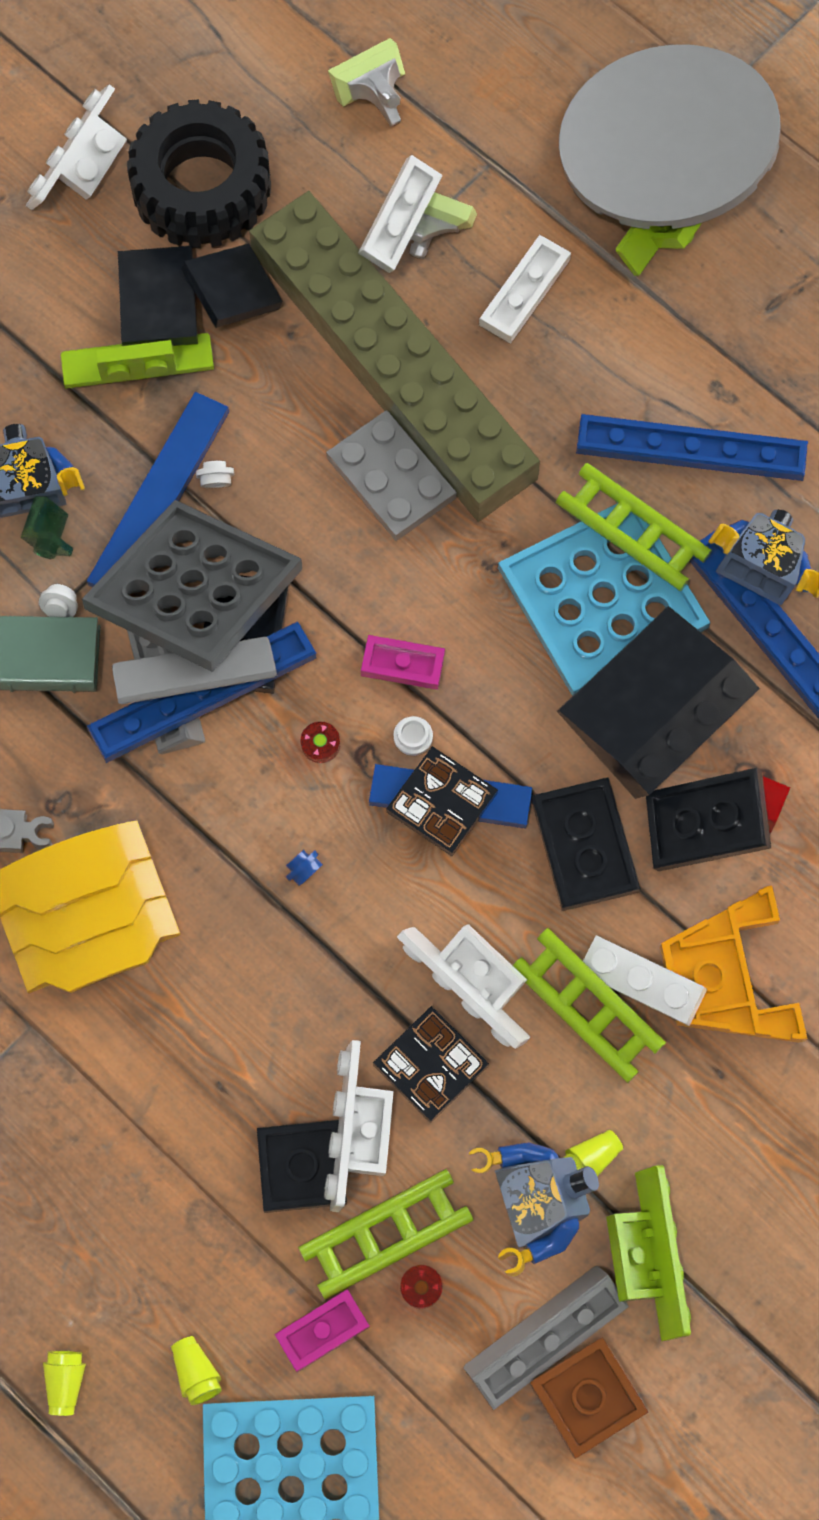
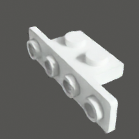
(85, 154)
(475, 974)
(362, 1129)

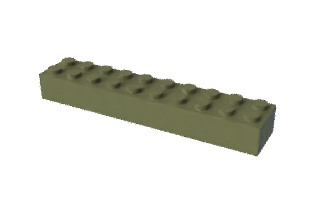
(394, 355)

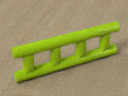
(636, 549)
(612, 1008)
(374, 1258)

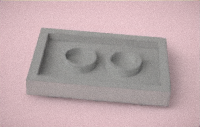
(391, 475)

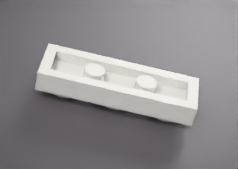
(400, 214)
(525, 289)
(645, 980)

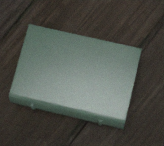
(49, 653)

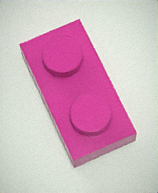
(402, 662)
(322, 1330)

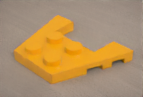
(715, 958)

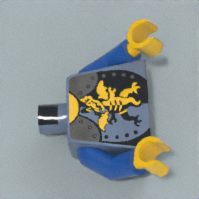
(32, 471)
(766, 556)
(541, 1198)

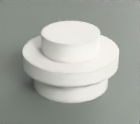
(215, 474)
(58, 601)
(413, 736)

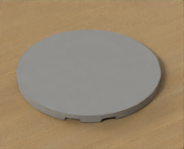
(670, 136)

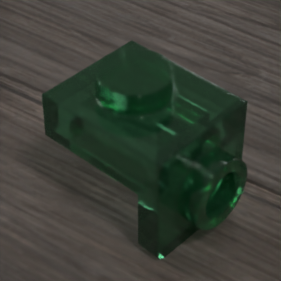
(45, 528)

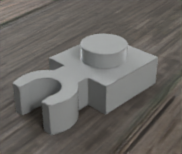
(16, 831)

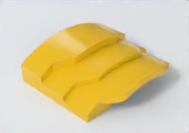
(84, 909)

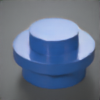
(303, 866)

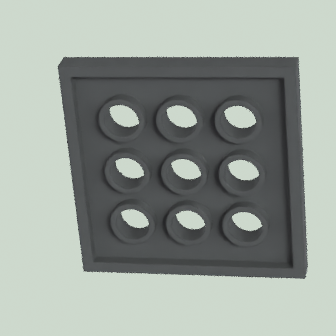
(198, 604)

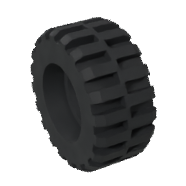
(192, 133)

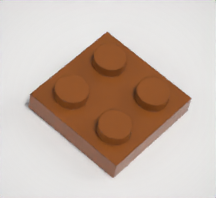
(588, 1397)

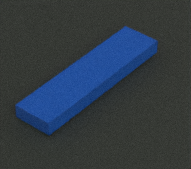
(507, 808)

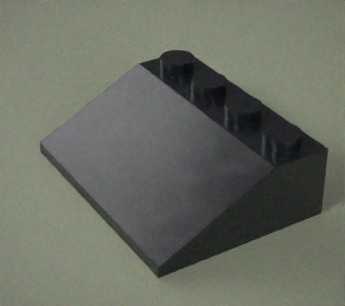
(657, 702)

